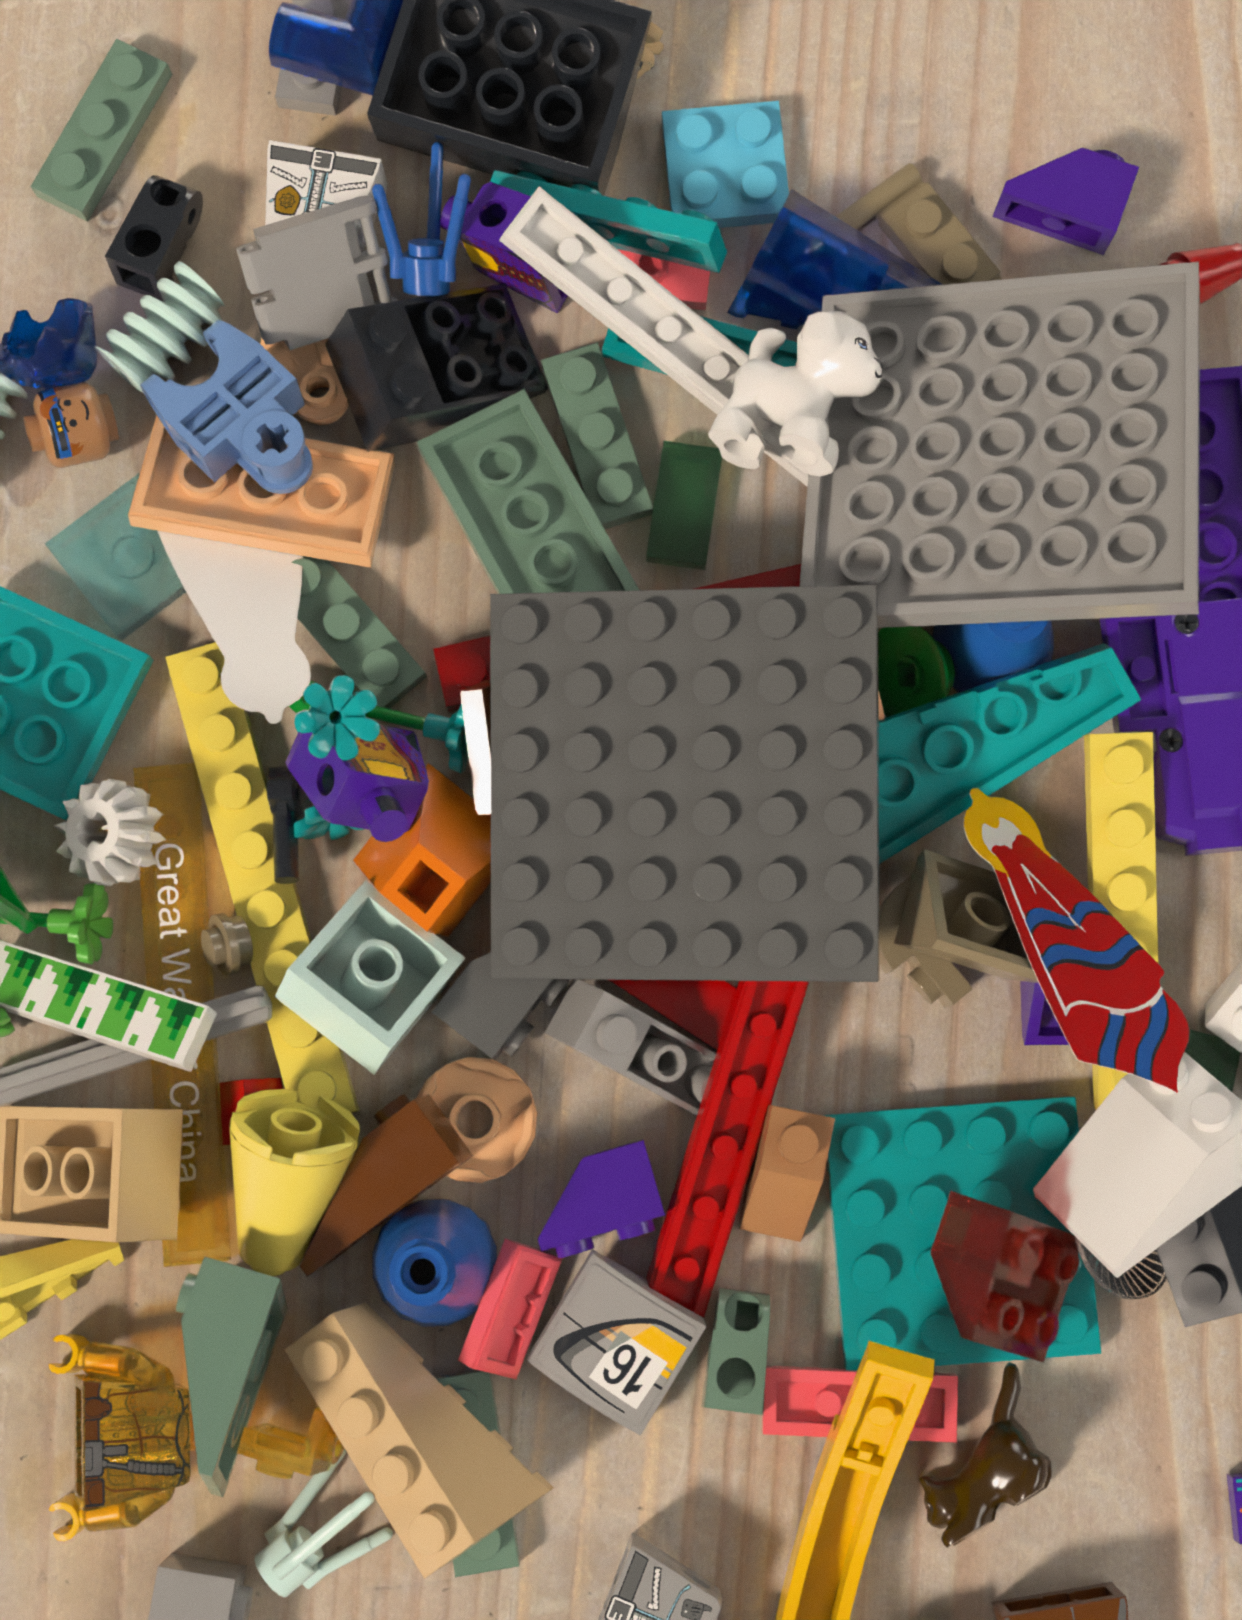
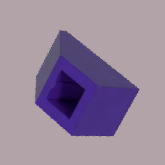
(604, 1195)

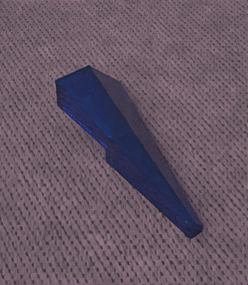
(813, 257)

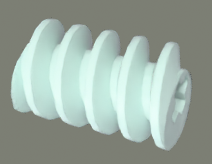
(165, 329)

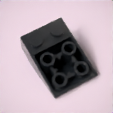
(431, 362)

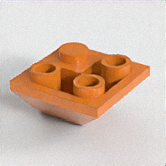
(438, 863)

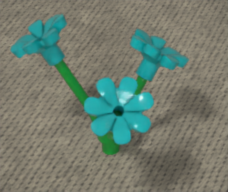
(340, 717)

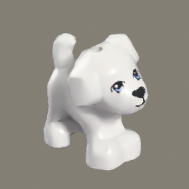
(831, 363)

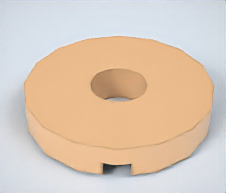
(510, 1105)

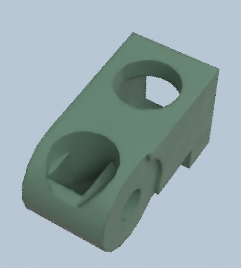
(738, 1352)

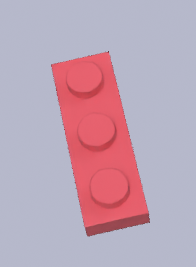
(807, 1398)

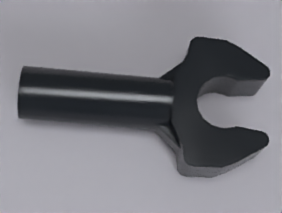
(285, 806)

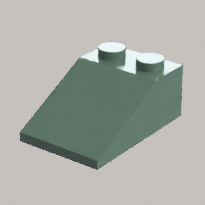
(228, 1342)

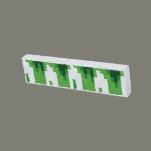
(103, 1007)

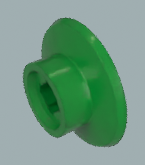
(911, 668)

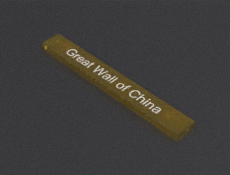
(173, 922)

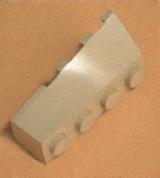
(411, 1438)

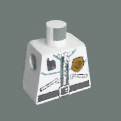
(314, 178)

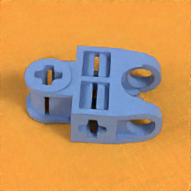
(238, 414)

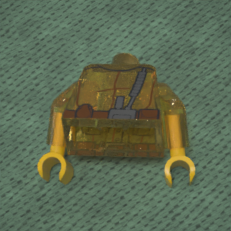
(127, 1436)

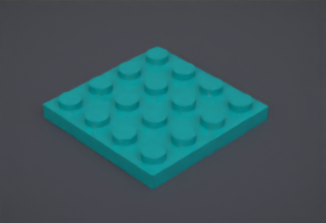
(887, 1201)

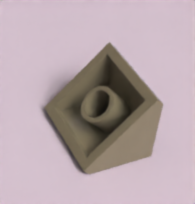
(962, 918)

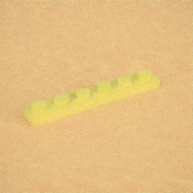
(1121, 845)

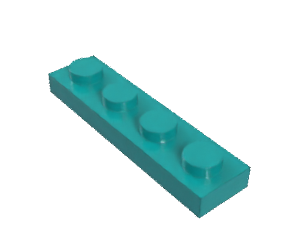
(634, 223)

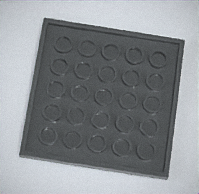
(685, 784)

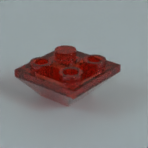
(1003, 1275)

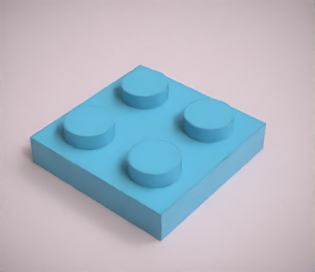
(726, 162)

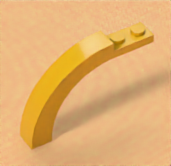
(853, 1483)

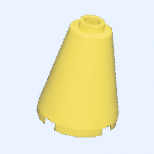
(285, 1173)

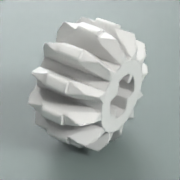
(109, 832)

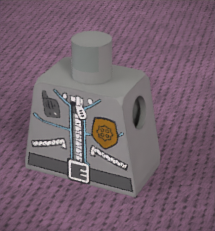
(658, 1588)

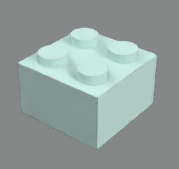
(368, 977)

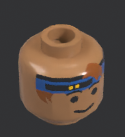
(72, 424)

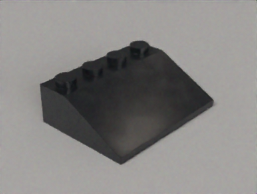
(513, 84)

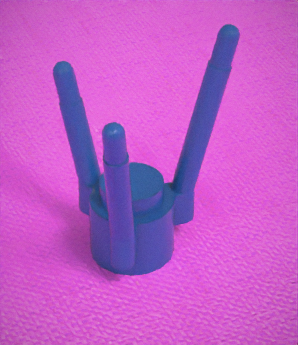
(427, 264)

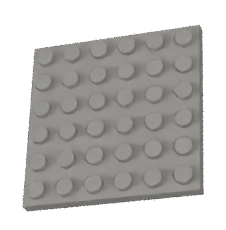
(1019, 451)

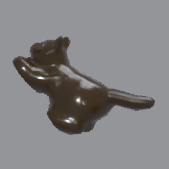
(1000, 1470)

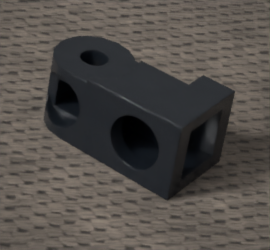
(154, 235)

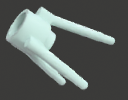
(295, 1555)

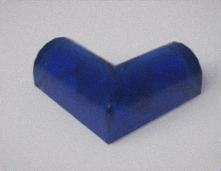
(335, 48)

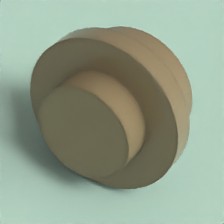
(227, 943)

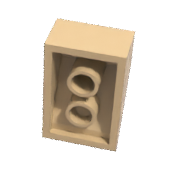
(90, 1172)

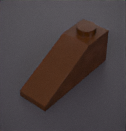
(389, 1171)

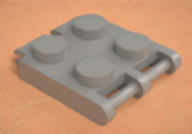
(313, 271)

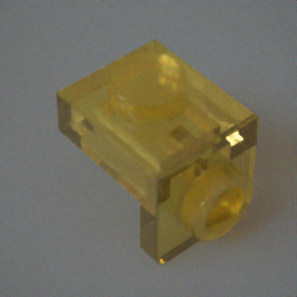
(283, 1451)

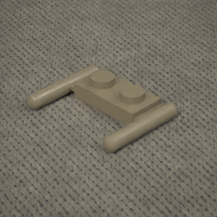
(922, 229)

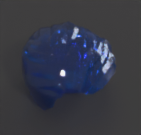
(53, 350)

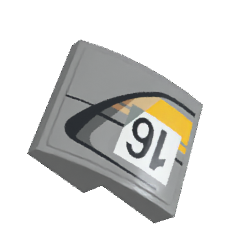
(616, 1342)

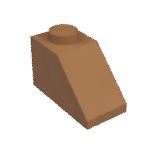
(786, 1173)

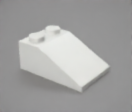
(1147, 1165)

